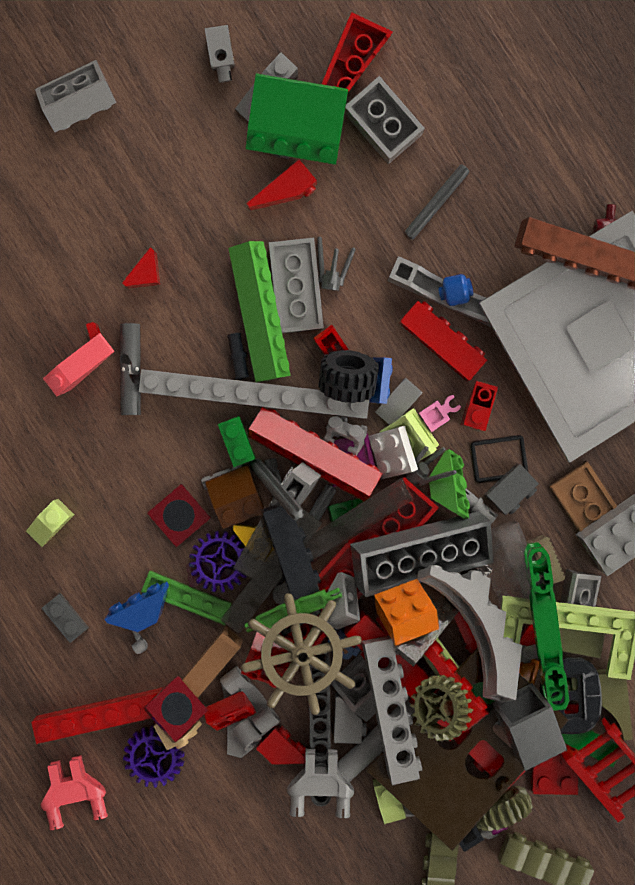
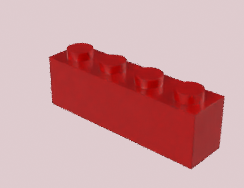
(443, 341)

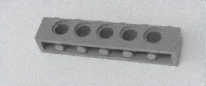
(397, 770)

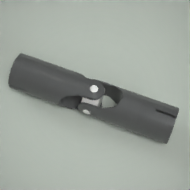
(130, 351)

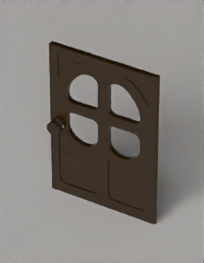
(446, 794)

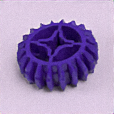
(217, 571)
(137, 764)

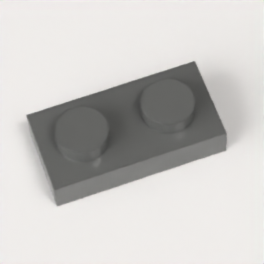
(65, 617)

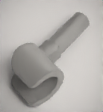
(140, 645)

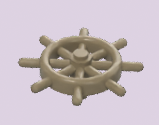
(301, 654)

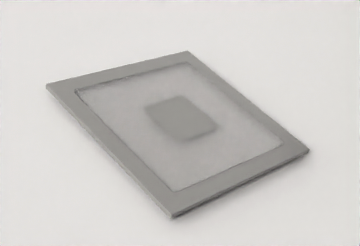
(573, 345)

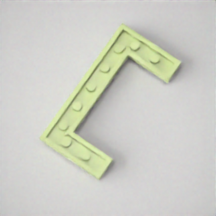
(584, 618)

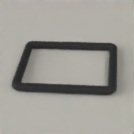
(496, 440)

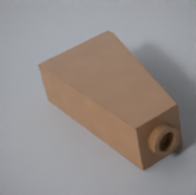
(212, 661)

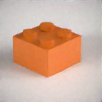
(406, 612)

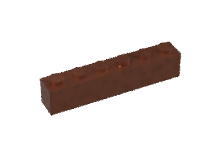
(576, 251)

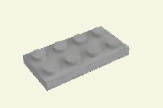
(296, 285)

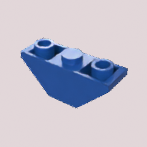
(139, 610)

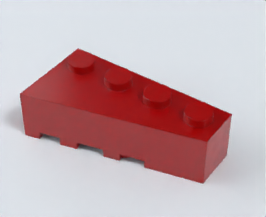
(354, 51)

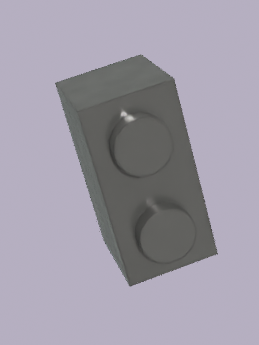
(512, 489)

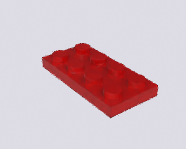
(555, 774)

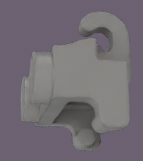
(339, 427)

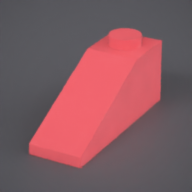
(78, 365)

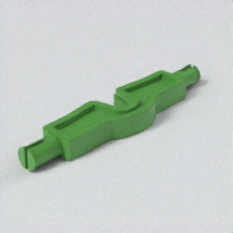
(303, 605)

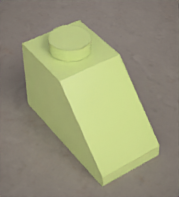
(49, 522)
(390, 807)

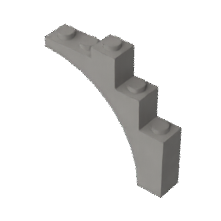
(498, 654)

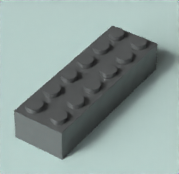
(397, 557)

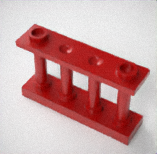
(589, 773)

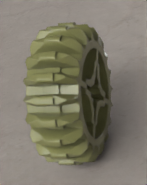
(449, 707)
(507, 810)

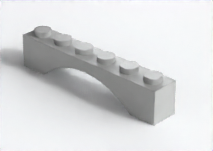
(426, 284)

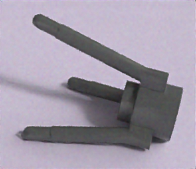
(332, 280)
(420, 475)

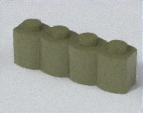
(439, 863)
(544, 863)

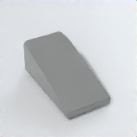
(399, 401)

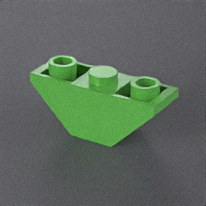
(450, 490)

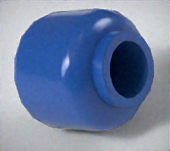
(456, 290)

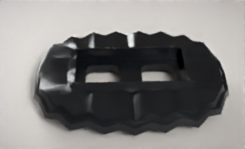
(587, 694)

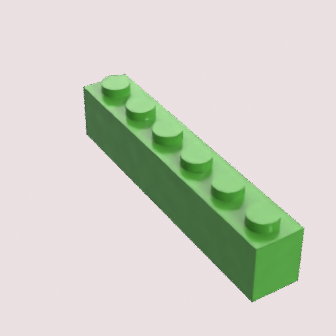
(259, 311)

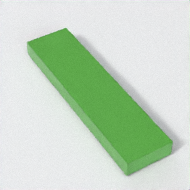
(190, 597)

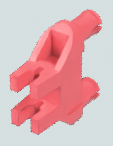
(71, 790)

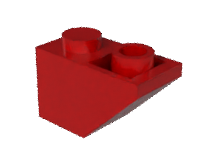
(479, 406)
(280, 748)

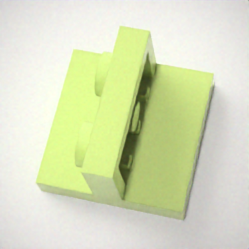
(417, 432)

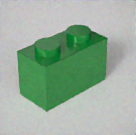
(237, 441)

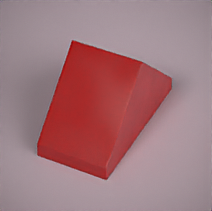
(145, 272)
(329, 341)

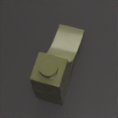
(614, 699)

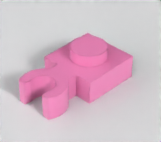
(436, 414)

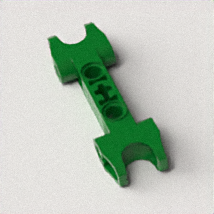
(546, 626)

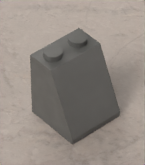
(530, 727)

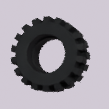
(348, 376)

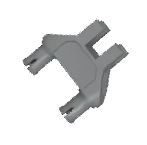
(320, 782)

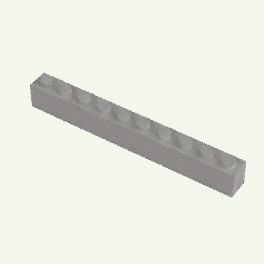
(247, 393)

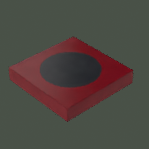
(179, 515)
(175, 709)

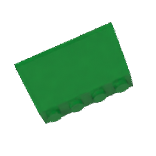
(296, 118)

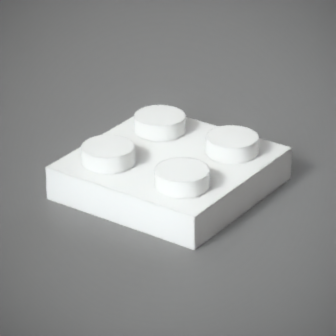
(393, 452)

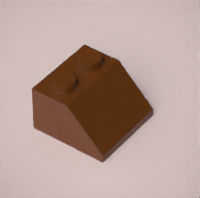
(234, 496)

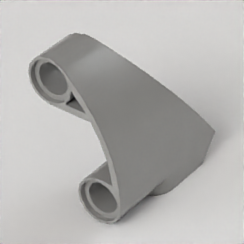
(247, 732)

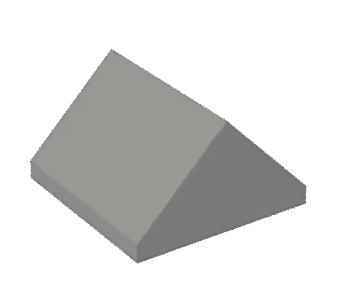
(580, 588)

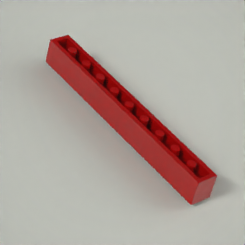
(483, 753)

